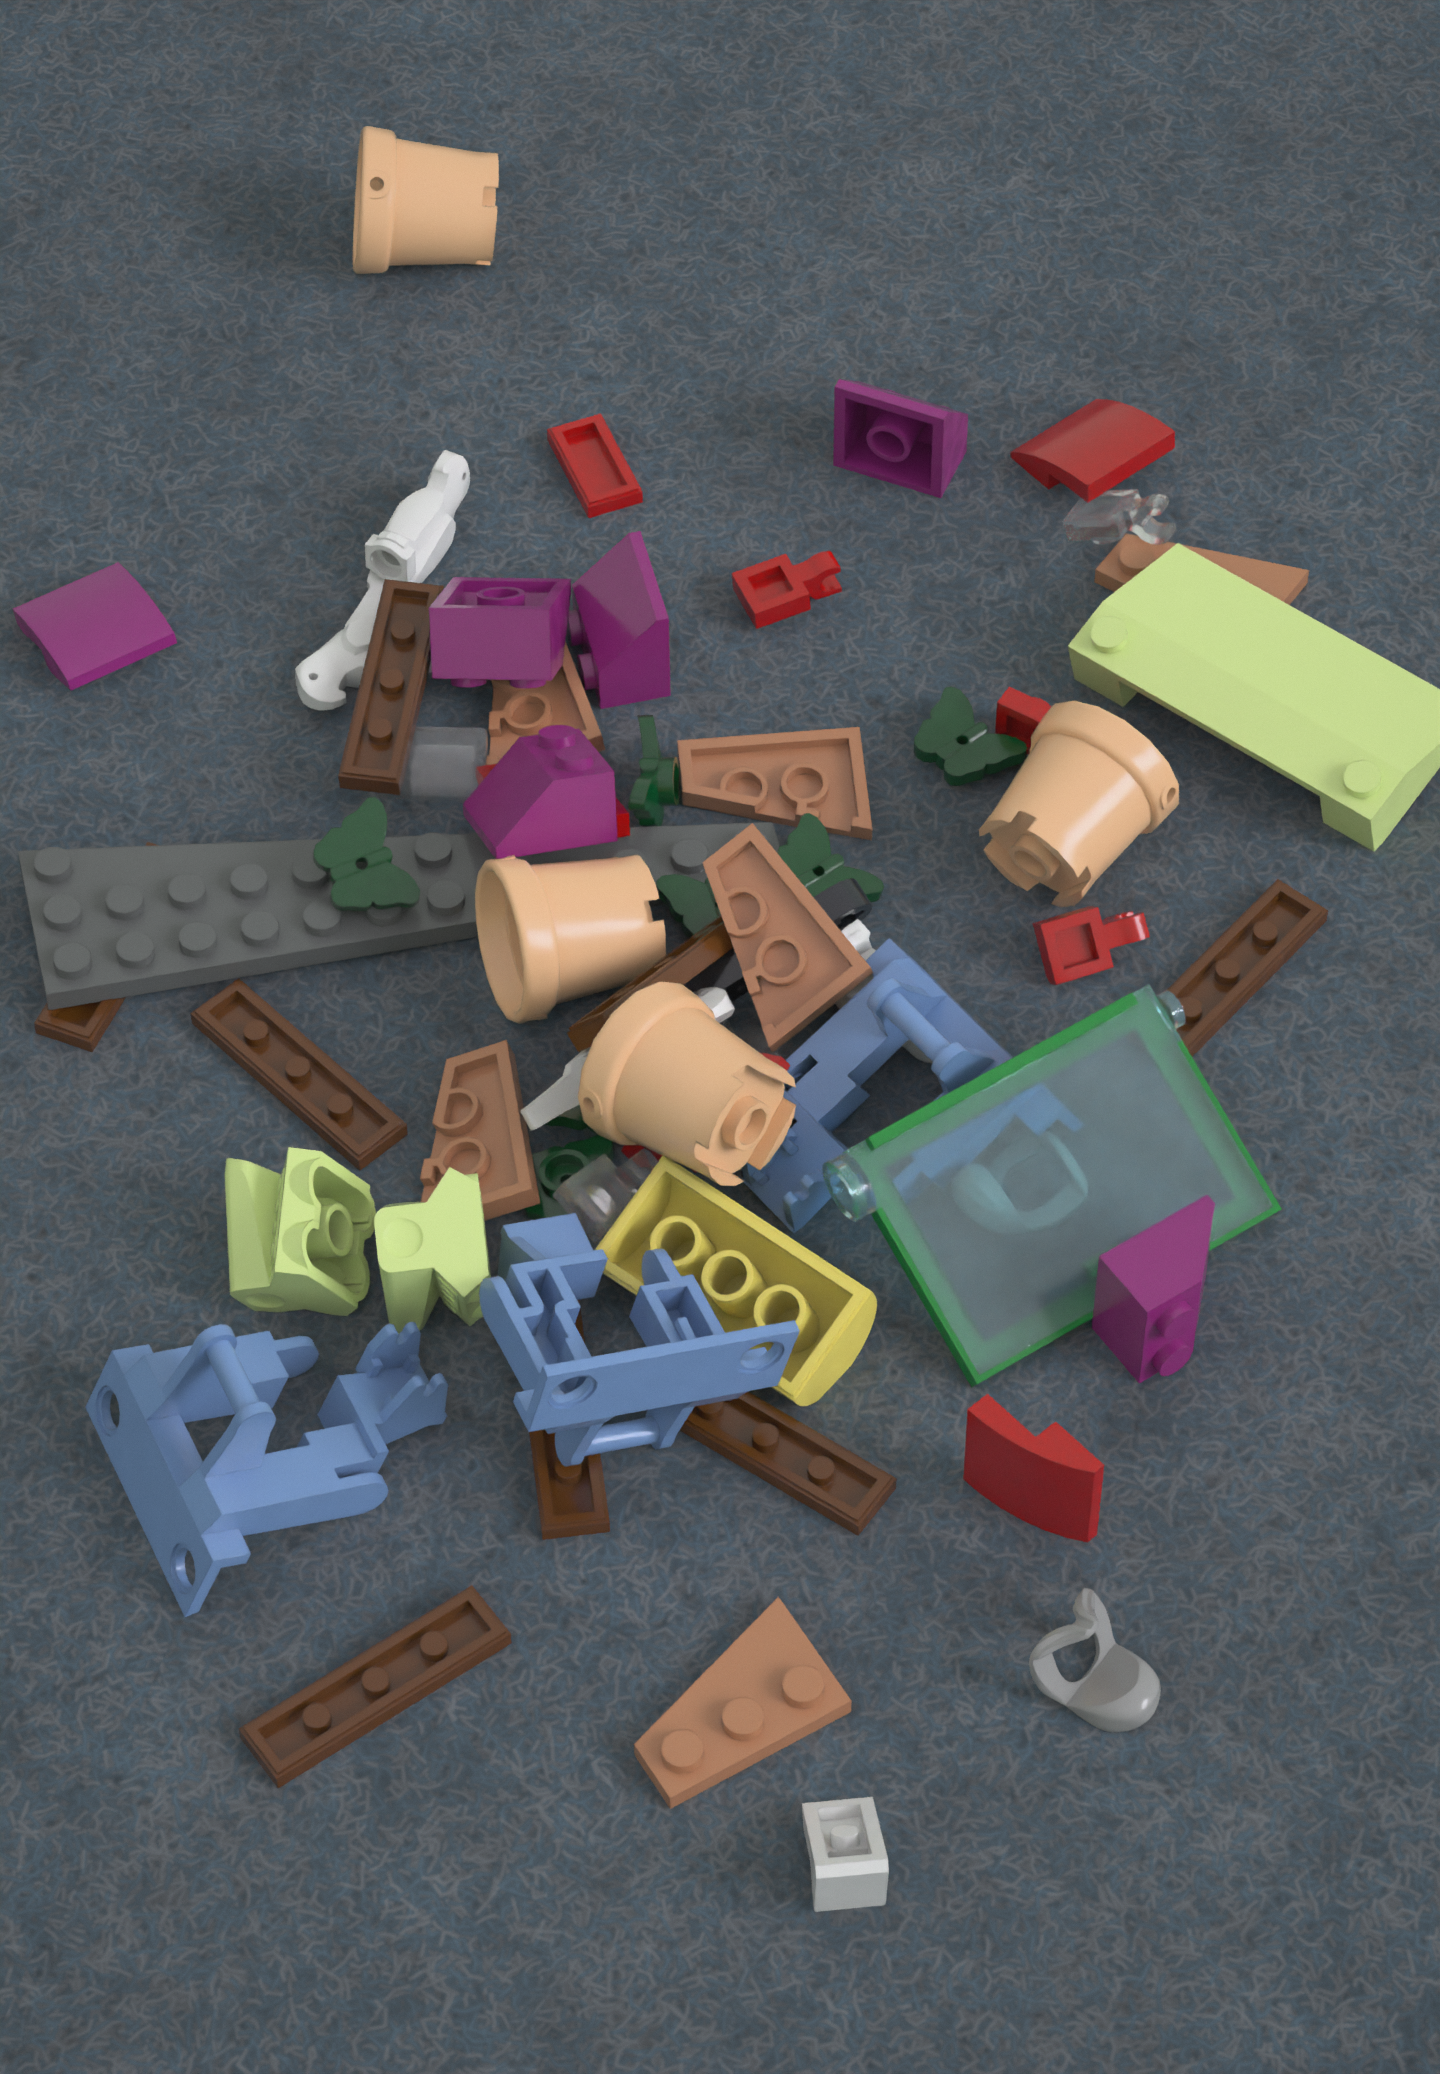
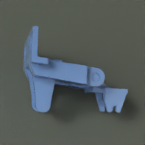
(844, 1053)
(569, 1392)
(238, 1486)

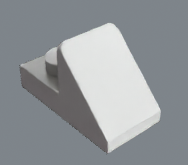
(845, 1854)

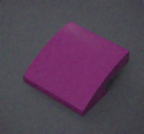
(95, 626)

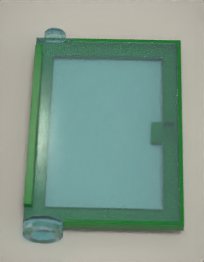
(1041, 1169)

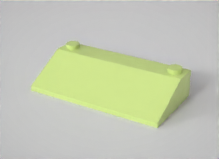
(1269, 687)

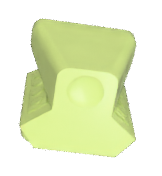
(298, 1234)
(434, 1252)

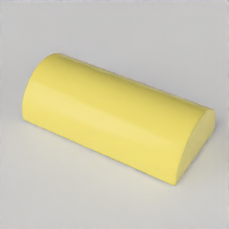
(746, 1273)

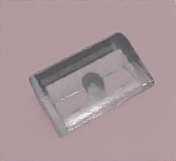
(441, 764)

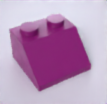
(897, 437)
(621, 627)
(499, 630)
(545, 796)
(1154, 1291)

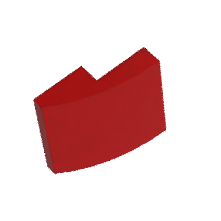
(1095, 448)
(1038, 1478)

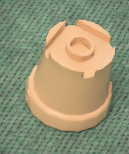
(422, 204)
(1078, 801)
(564, 929)
(684, 1086)

